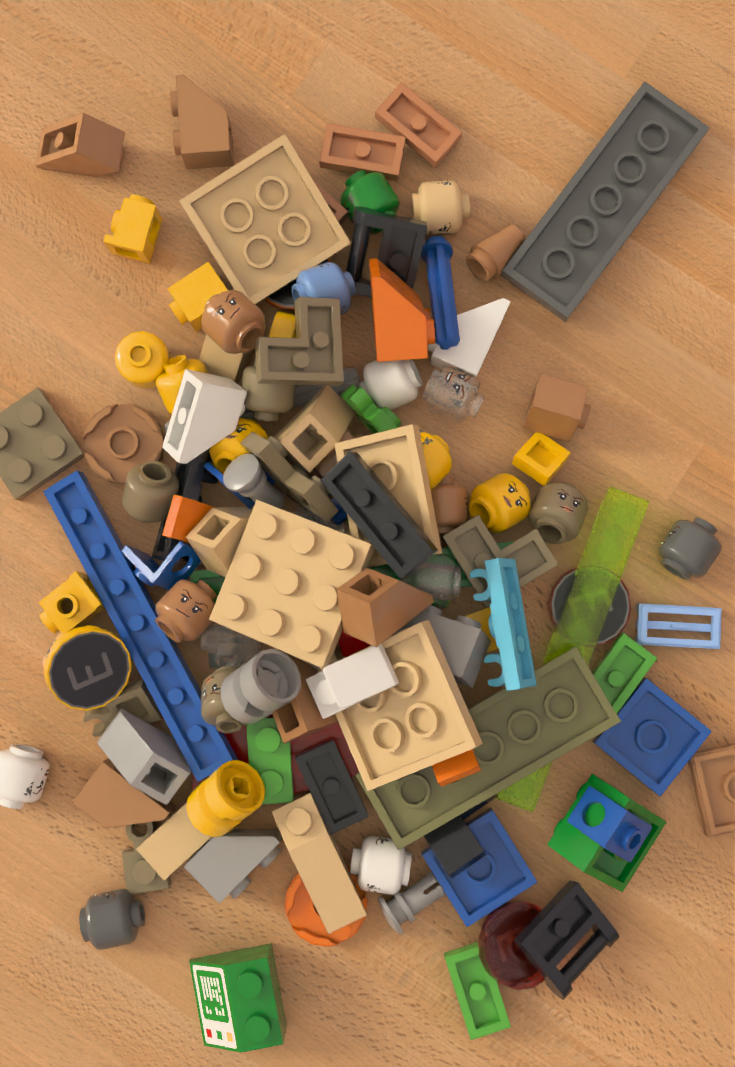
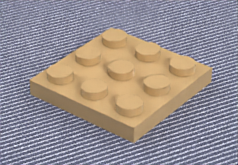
(265, 221)
(287, 583)
(411, 722)

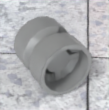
(260, 686)

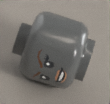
(690, 548)
(111, 919)

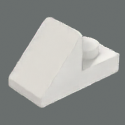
(352, 680)

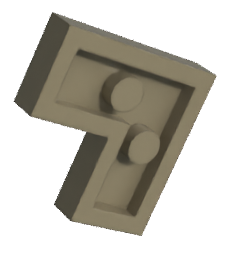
(313, 355)
(290, 479)
(473, 545)

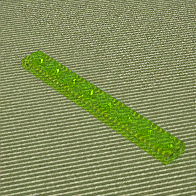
(588, 604)

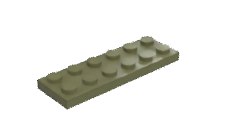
(519, 736)

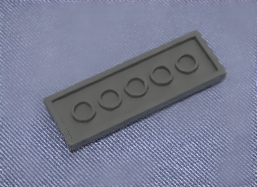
(604, 201)

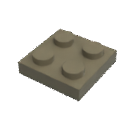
(34, 444)

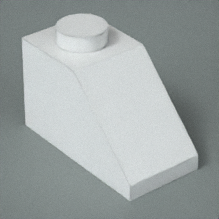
(476, 335)
(203, 414)

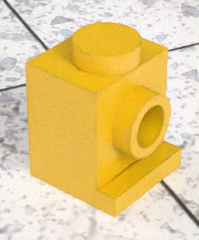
(134, 229)
(85, 604)

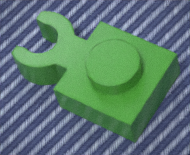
(371, 416)

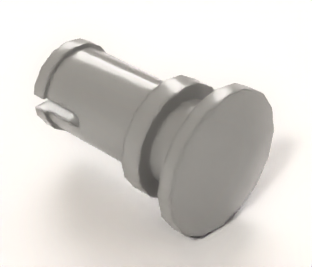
(250, 480)
(410, 902)

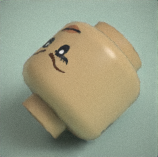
(440, 206)

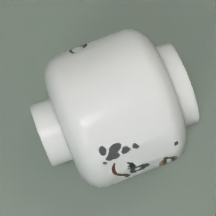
(22, 775)
(381, 865)

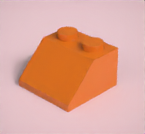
(399, 319)

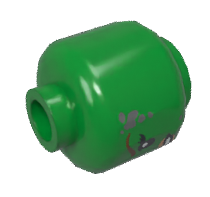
(371, 192)

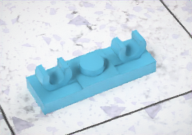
(507, 624)

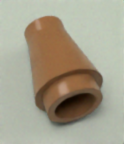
(493, 254)

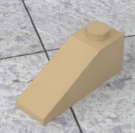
(319, 863)

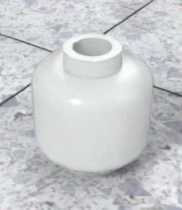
(391, 382)

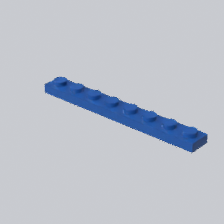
(134, 618)

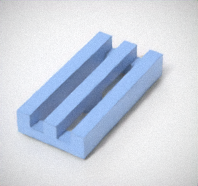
(643, 624)

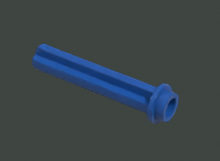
(437, 255)

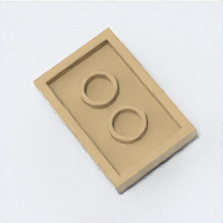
(401, 466)

